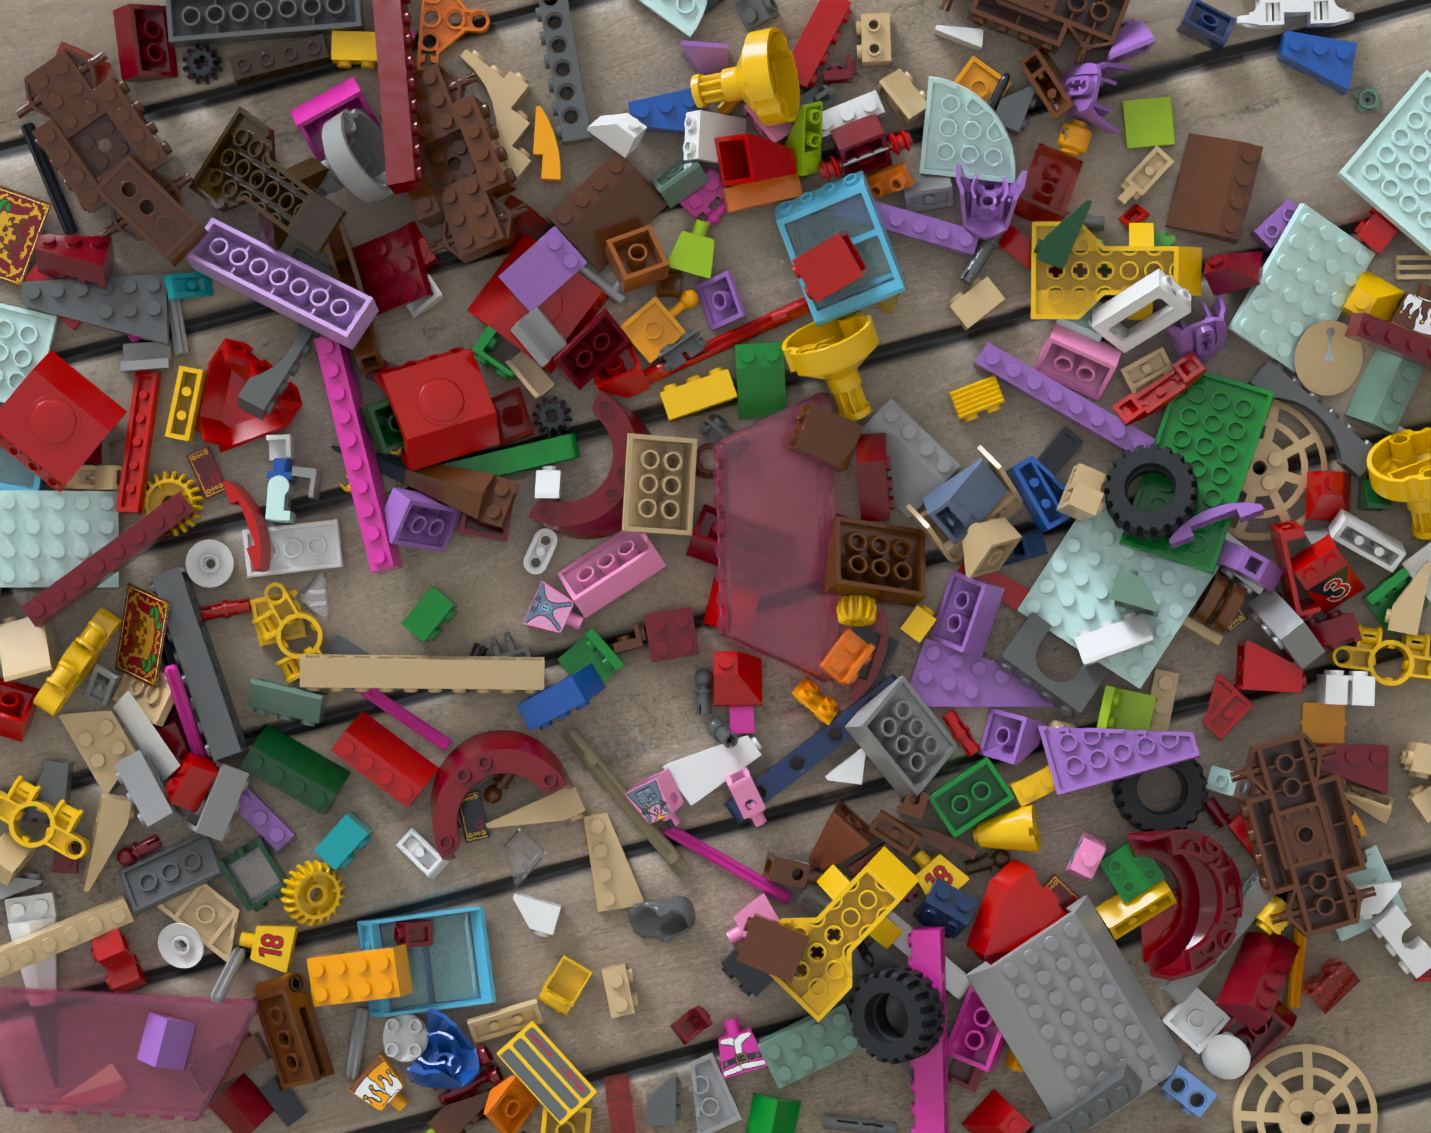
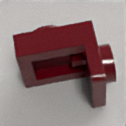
(691, 1024)

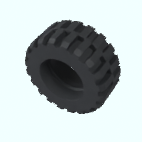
(1142, 462)
(1178, 816)
(871, 1020)

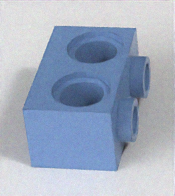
(1189, 1086)

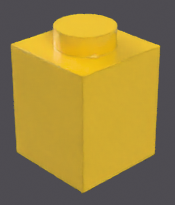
(918, 623)

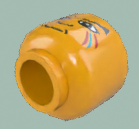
(1074, 138)

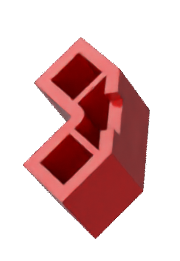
(122, 967)

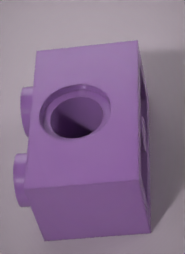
(1271, 229)

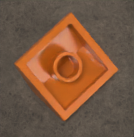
(509, 1105)

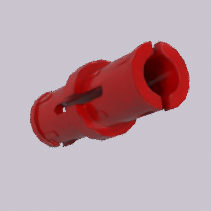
(226, 609)
(961, 732)

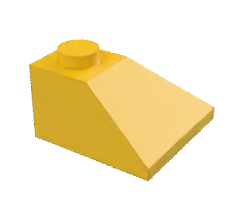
(1373, 297)

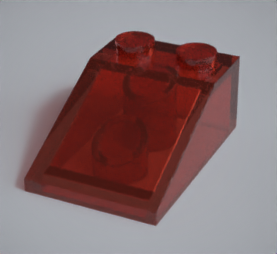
(1048, 185)

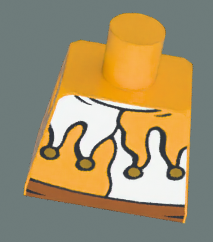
(380, 1085)

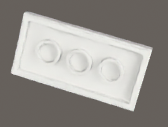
(299, 548)

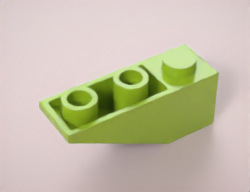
(806, 138)

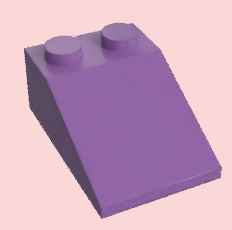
(542, 269)

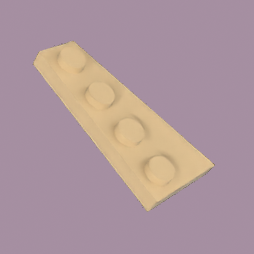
(611, 872)

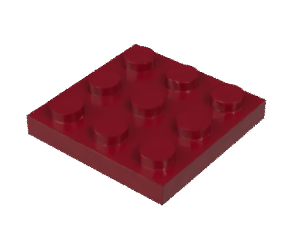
(393, 269)

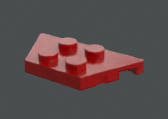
(1160, 927)

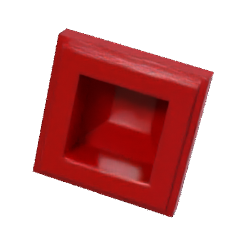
(1134, 215)

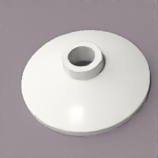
(197, 563)
(174, 950)

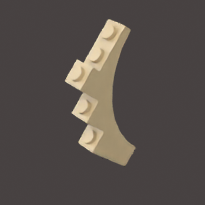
(505, 95)

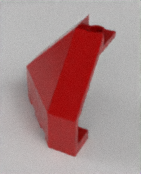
(218, 413)
(1012, 912)

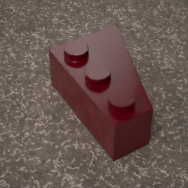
(76, 256)
(873, 477)
(1333, 631)
(1359, 764)

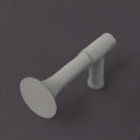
(612, 292)

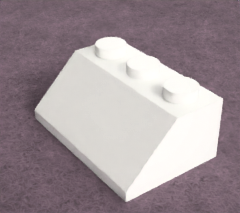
(1113, 638)

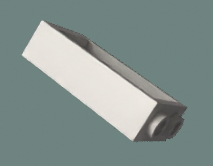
(1154, 286)

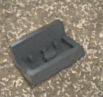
(755, 12)

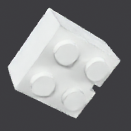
(1342, 689)

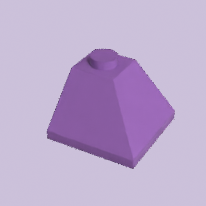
(1130, 41)
(706, 56)
(1009, 736)

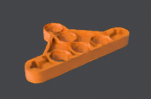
(445, 34)

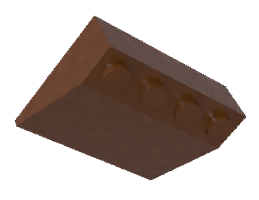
(1214, 187)
(606, 206)
(876, 562)

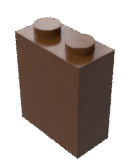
(824, 437)
(771, 947)

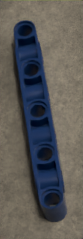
(811, 751)

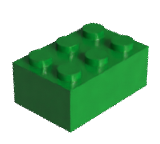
(970, 797)

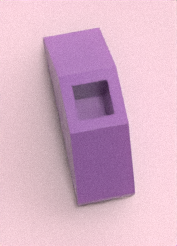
(1249, 565)

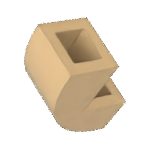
(96, 478)

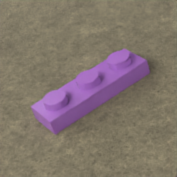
(264, 820)

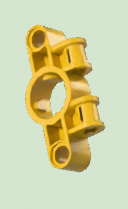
(282, 612)
(1362, 655)
(77, 661)
(62, 819)

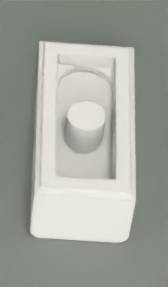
(965, 36)
(422, 853)

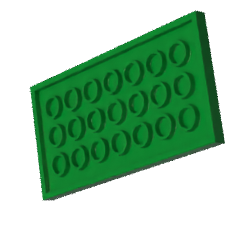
(1217, 432)

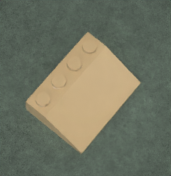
(659, 484)

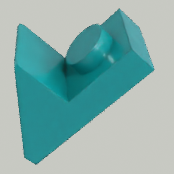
(188, 286)

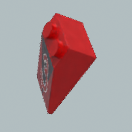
(1326, 574)

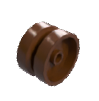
(1222, 604)

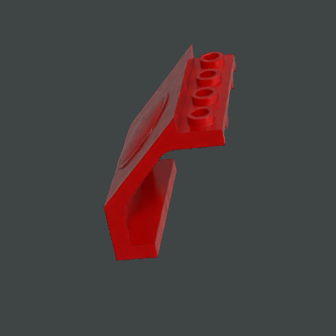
(567, 308)
(440, 407)
(56, 420)

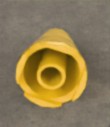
(1010, 831)

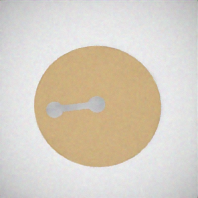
(1327, 359)

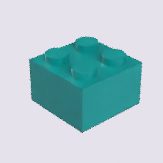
(343, 841)

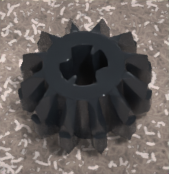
(206, 72)
(544, 418)

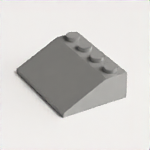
(916, 458)
(902, 737)

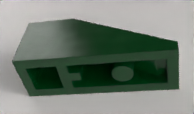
(1060, 241)

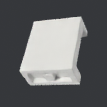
(702, 128)

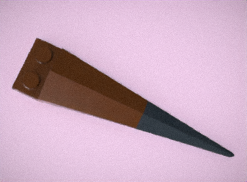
(471, 492)

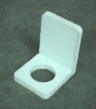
(1220, 781)

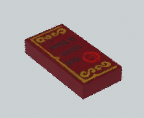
(207, 472)
(1062, 891)

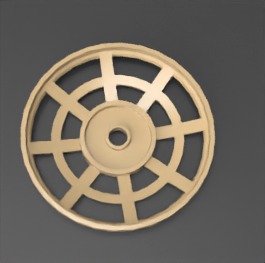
(1276, 470)
(1305, 1098)

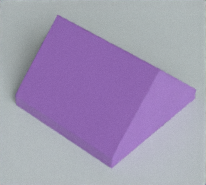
(721, 301)
(166, 1041)

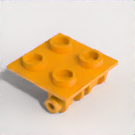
(822, 706)

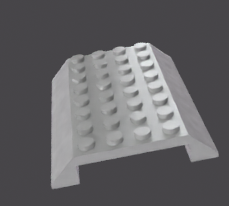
(1074, 1011)

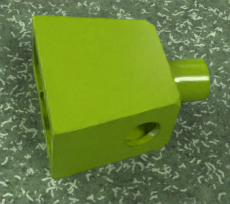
(694, 251)

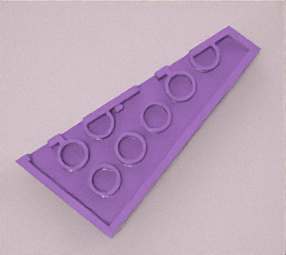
(964, 680)
(1100, 755)

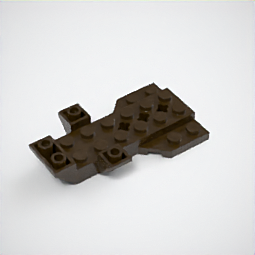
(246, 171)

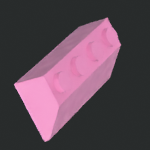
(610, 570)

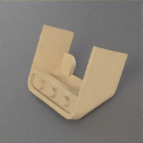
(1006, 507)

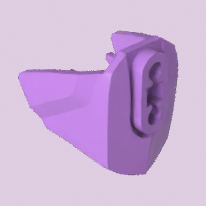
(1083, 85)
(993, 219)
(1203, 337)

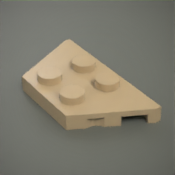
(100, 743)
(209, 915)

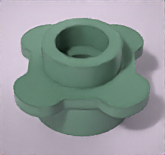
(1371, 94)

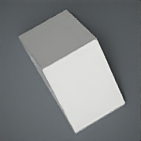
(420, 306)
(850, 769)

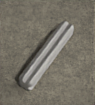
(177, 327)
(228, 975)
(357, 1043)

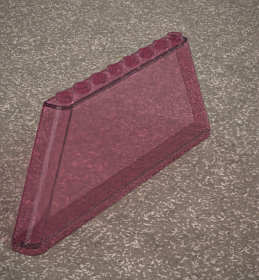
(775, 543)
(84, 1046)

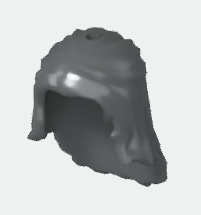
(662, 918)

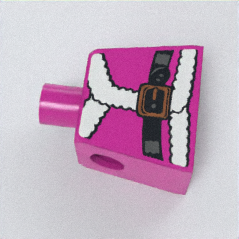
(739, 1050)

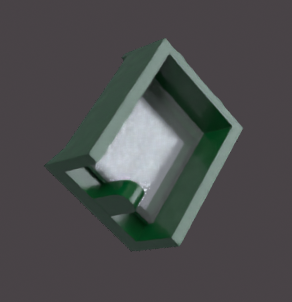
(254, 874)

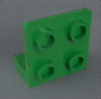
(488, 343)
(1385, 593)
(592, 650)
(1130, 872)

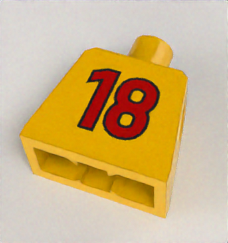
(935, 868)
(272, 945)

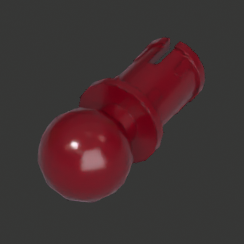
(127, 856)

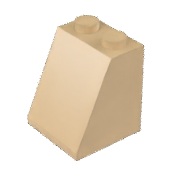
(26, 649)

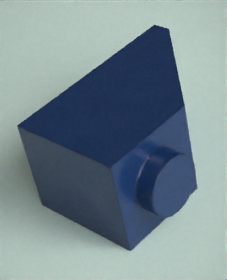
(1028, 547)

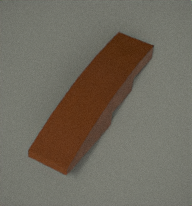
(941, 841)

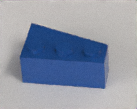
(1319, 57)
(664, 112)
(1039, 492)
(561, 698)

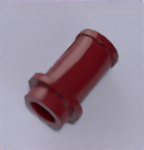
(1216, 812)

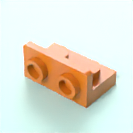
(847, 658)

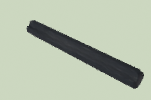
(49, 180)

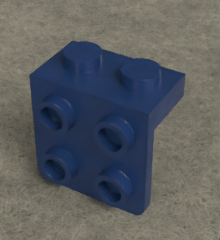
(946, 908)

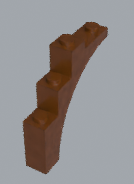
(346, 270)

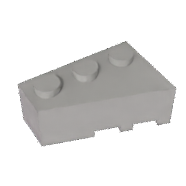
(1286, 627)
(147, 791)

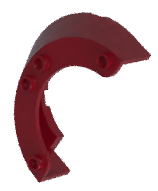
(601, 511)
(480, 758)
(1209, 899)

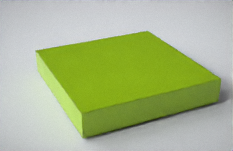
(1148, 123)

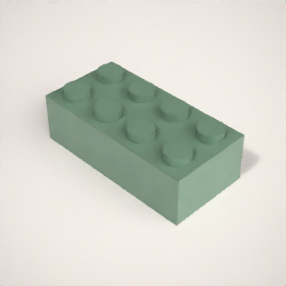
(809, 1045)

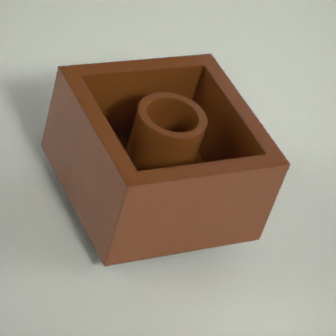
(637, 259)

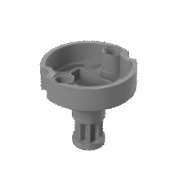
(354, 156)

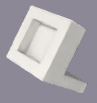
(281, 446)

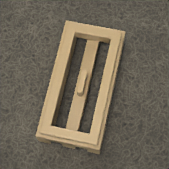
(1398, 267)

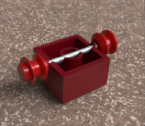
(862, 147)

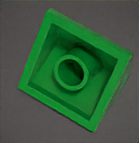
(772, 1114)

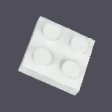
(1196, 1020)

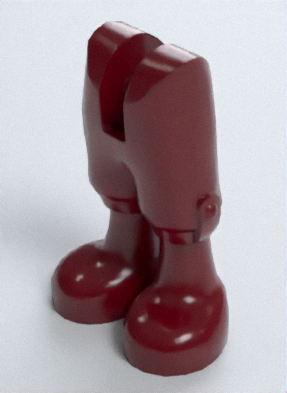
(491, 1074)

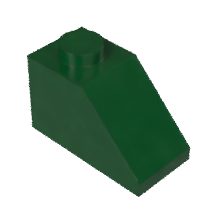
(1369, 499)

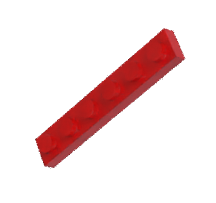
(138, 442)

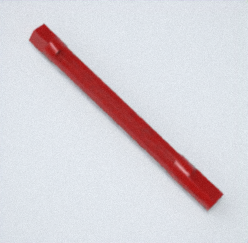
(736, 336)

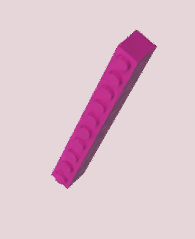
(357, 454)
(931, 1070)

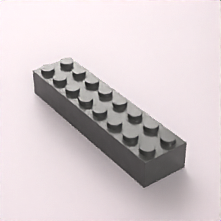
(255, 20)
(200, 665)

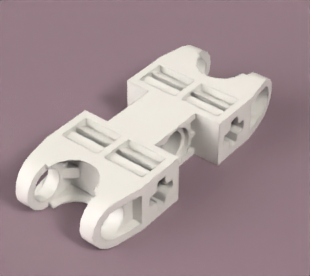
(1271, 14)

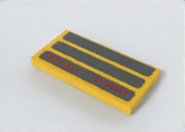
(546, 1073)

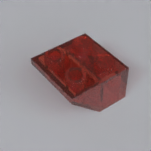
(1330, 984)

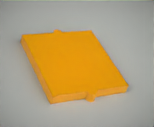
(1323, 722)

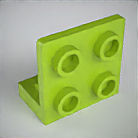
(1126, 710)

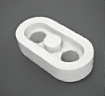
(540, 551)

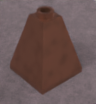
(841, 838)

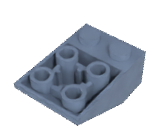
(964, 499)

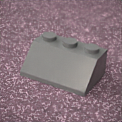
(220, 802)

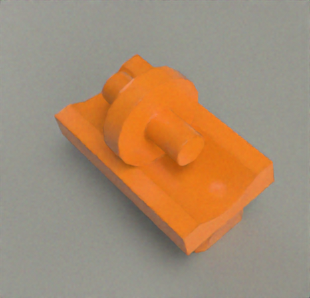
(889, 180)

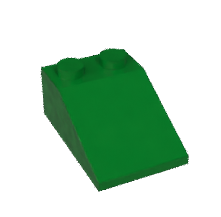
(760, 379)

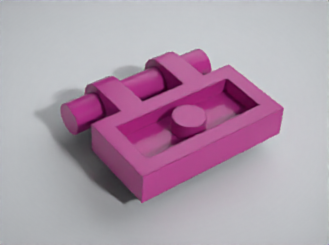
(700, 199)

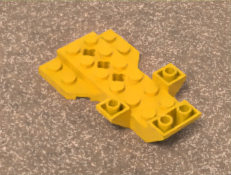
(1074, 296)
(857, 910)

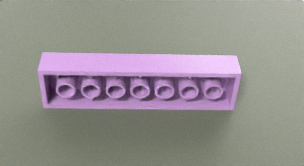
(283, 284)

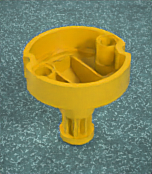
(763, 79)
(834, 355)
(1402, 473)

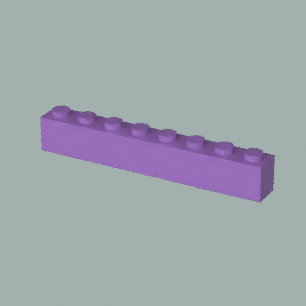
(1060, 400)

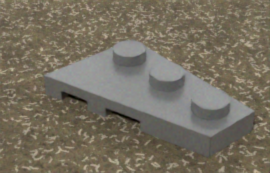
(712, 1097)

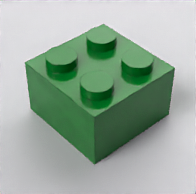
(430, 615)

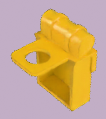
(564, 985)

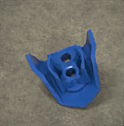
(449, 1056)

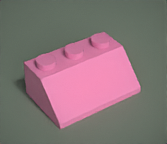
(1078, 361)

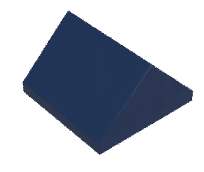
(1206, 25)

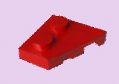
(1225, 708)

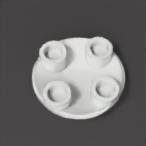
(405, 1037)
(1226, 1056)

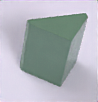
(680, 181)

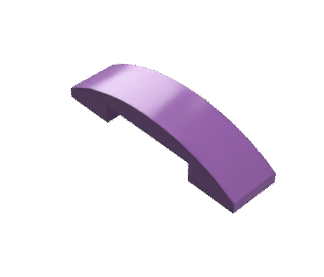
(1244, 511)

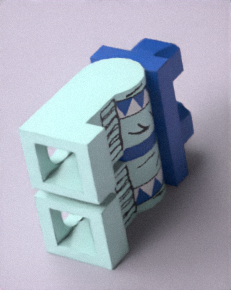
(280, 492)

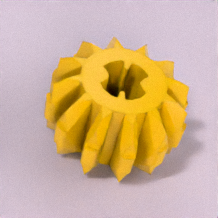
(856, 610)

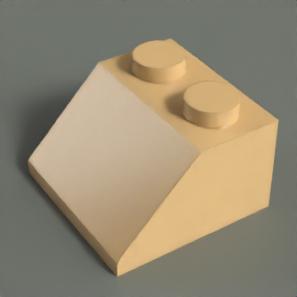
(902, 96)
(988, 546)

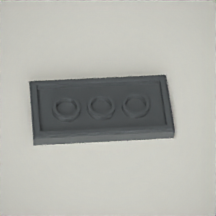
(170, 873)

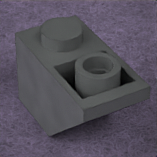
(1014, 108)
(662, 1103)

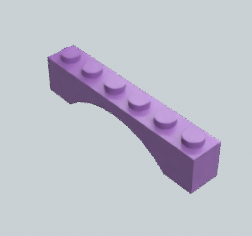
(928, 230)

